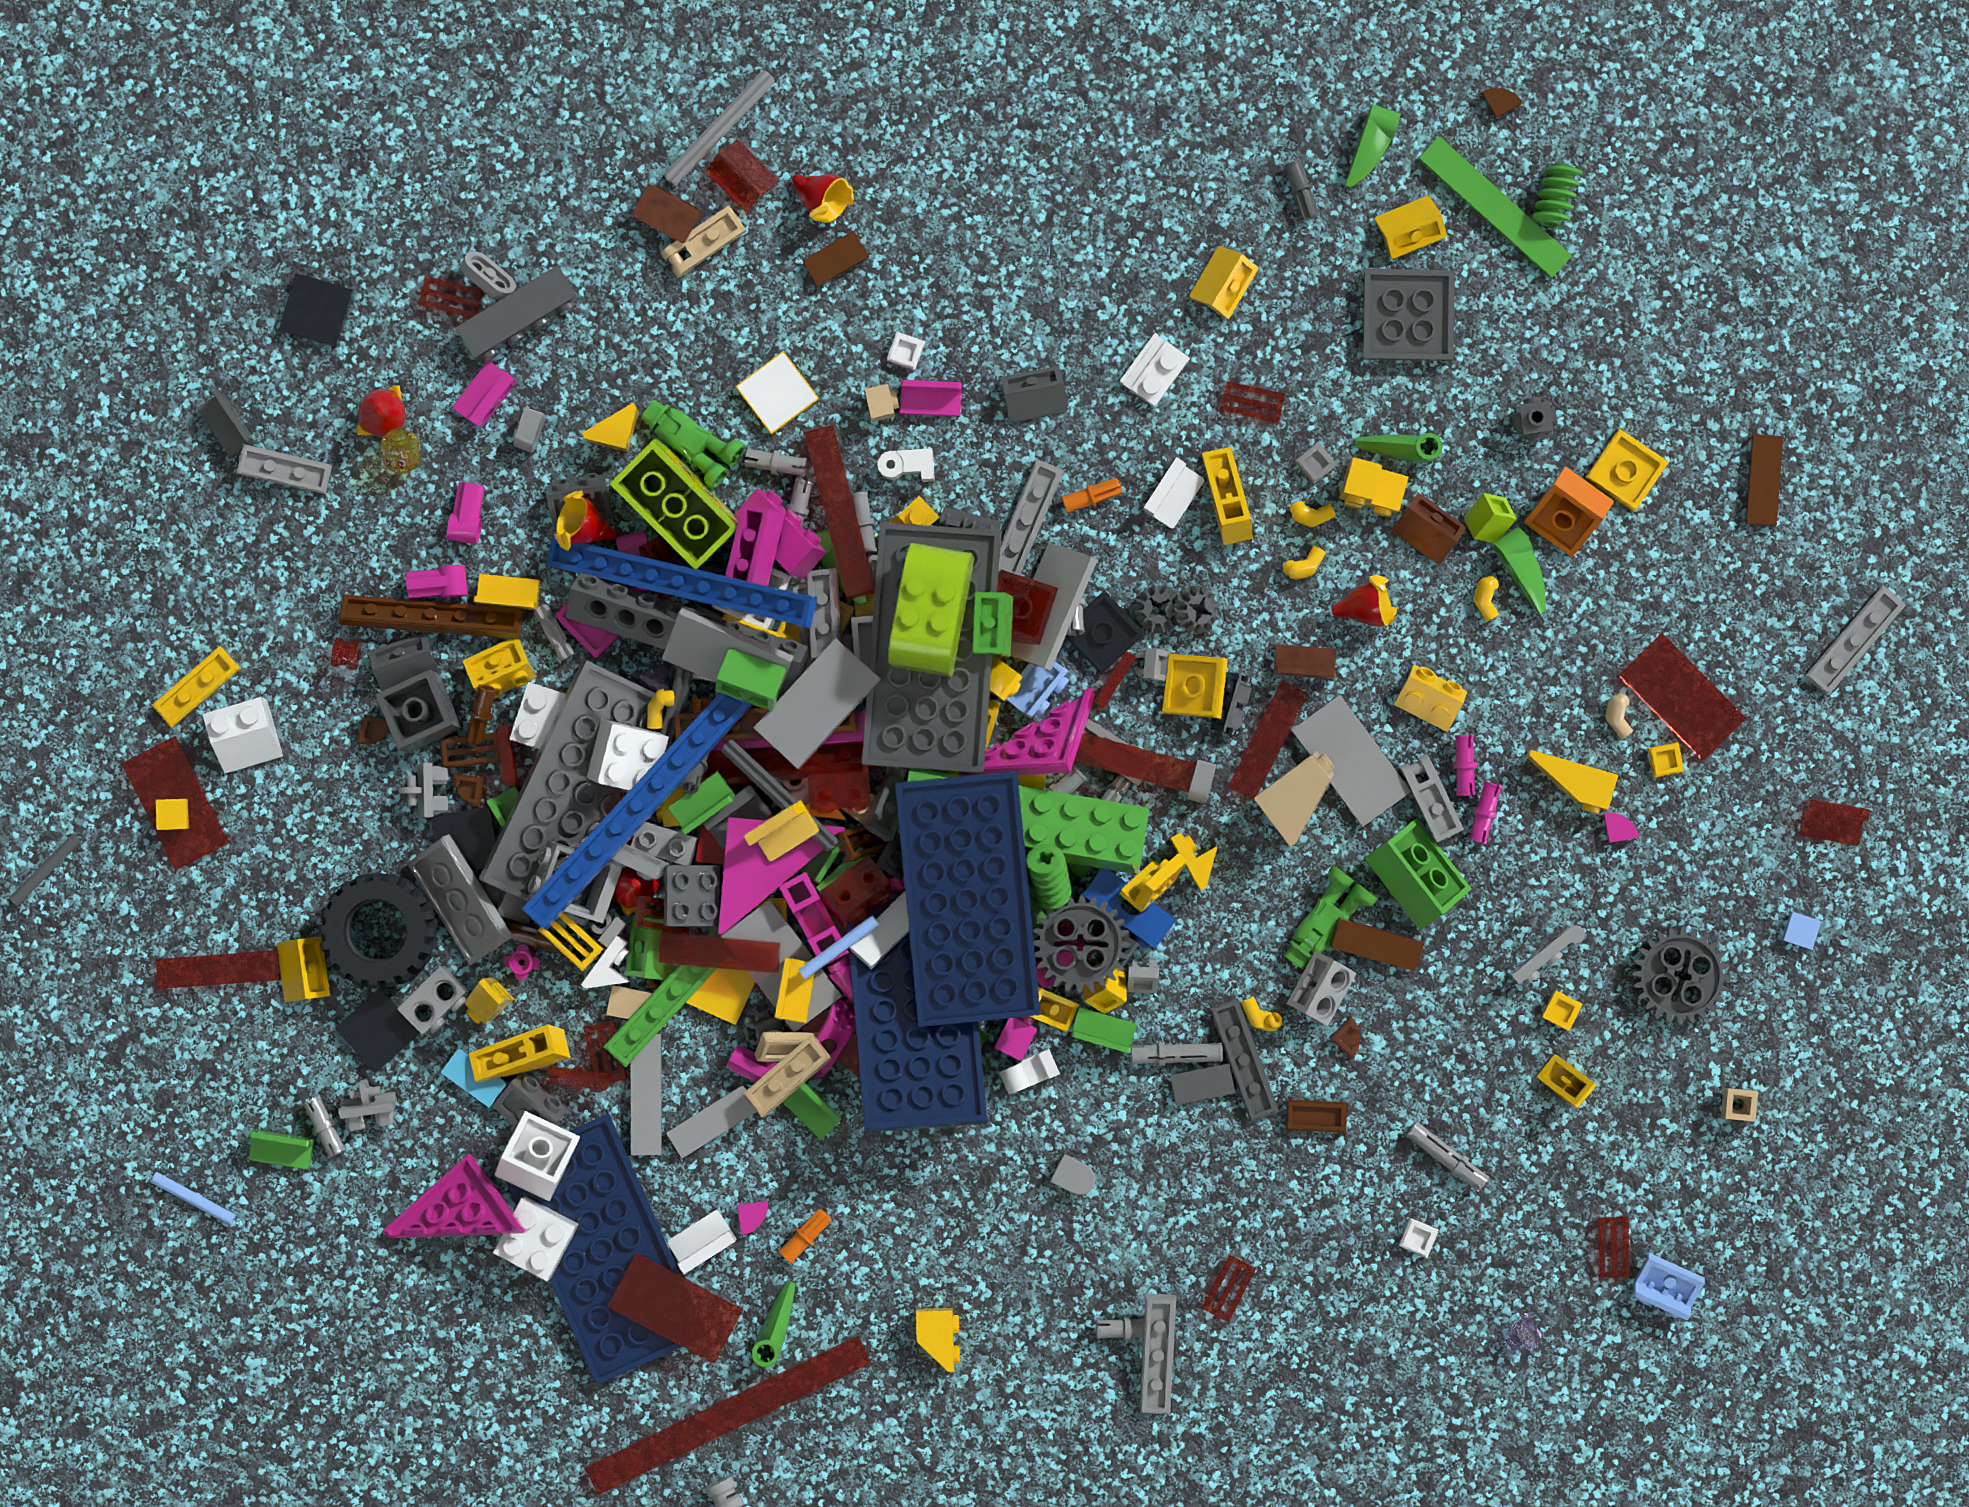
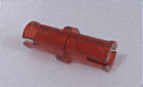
(577, 1078)

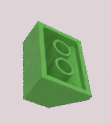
(1418, 874)

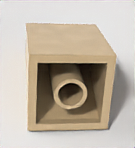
(1296, 795)

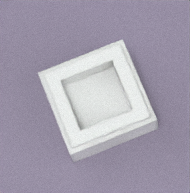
(905, 351)
(1418, 1237)

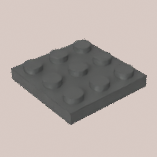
(1408, 314)

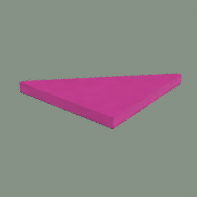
(1043, 746)
(749, 873)
(457, 1205)

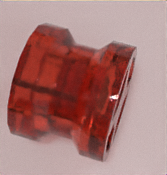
(346, 653)

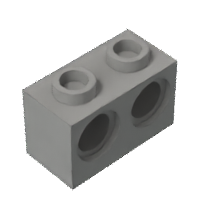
(665, 843)
(1321, 988)
(429, 994)

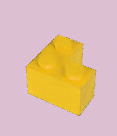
(1372, 487)

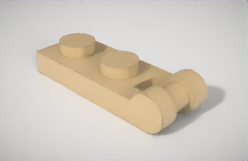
(704, 241)

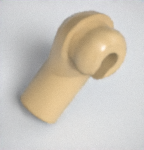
(1615, 715)

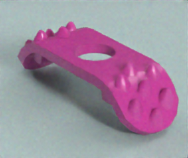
(839, 1027)

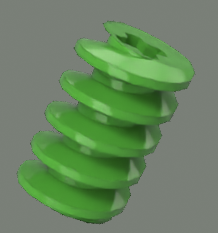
(1555, 195)
(1049, 876)

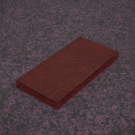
(1682, 696)
(168, 774)
(675, 1307)

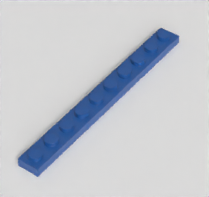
(684, 582)
(634, 809)

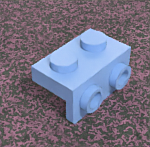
(1036, 687)
(1667, 1286)

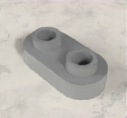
(487, 275)

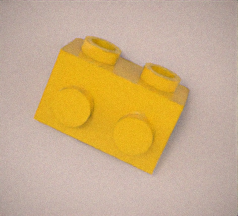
(1431, 697)

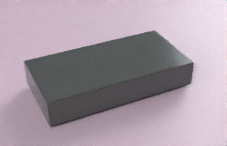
(1202, 1083)

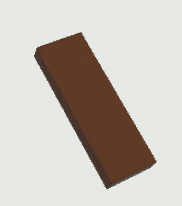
(1764, 480)
(1376, 944)

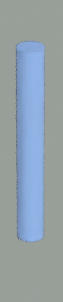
(838, 947)
(193, 1198)

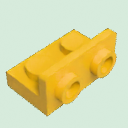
(500, 667)
(1152, 882)

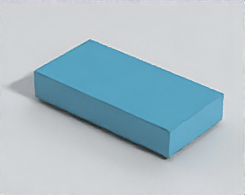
(461, 1073)

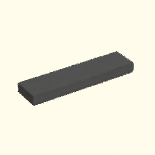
(1244, 1059)

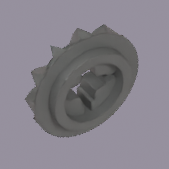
(1144, 606)
(1186, 615)

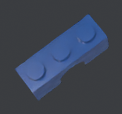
(1147, 927)

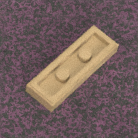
(787, 1076)

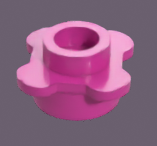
(521, 970)

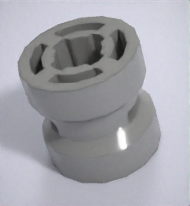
(724, 1493)

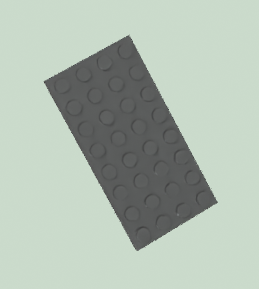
(918, 715)
(556, 796)

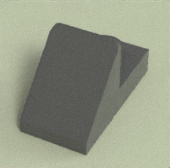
(507, 904)

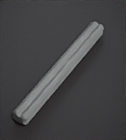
(719, 128)

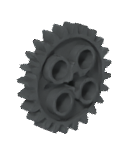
(1080, 972)
(1707, 983)

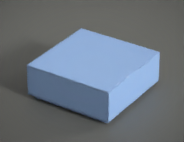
(1801, 930)

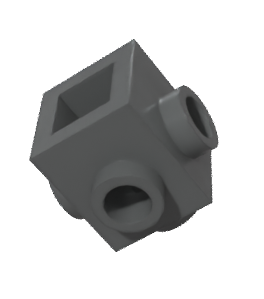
(1526, 426)

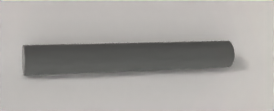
(45, 869)

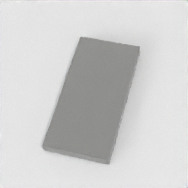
(1071, 574)
(703, 645)
(817, 703)
(1361, 770)
(459, 899)
(769, 925)

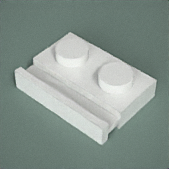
(1154, 370)

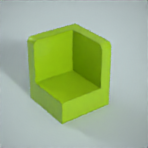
(1489, 518)

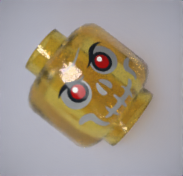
(401, 451)

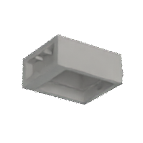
(601, 890)

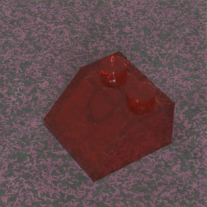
(1030, 606)

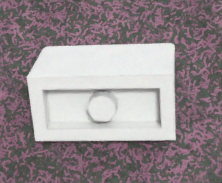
(1173, 494)
(701, 1241)

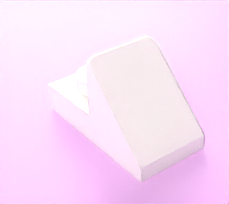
(602, 972)

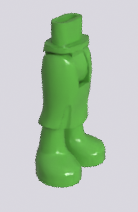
(691, 440)
(1318, 926)

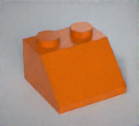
(1569, 512)

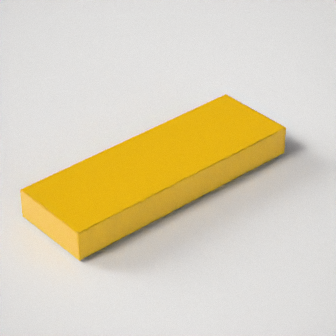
(196, 687)

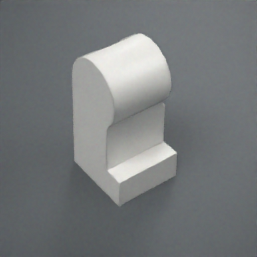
(907, 462)
(1029, 1071)

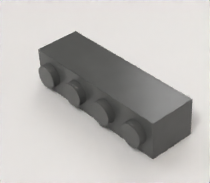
(517, 314)

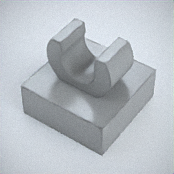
(1155, 664)
(612, 929)
(1143, 978)

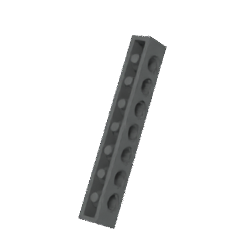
(652, 619)

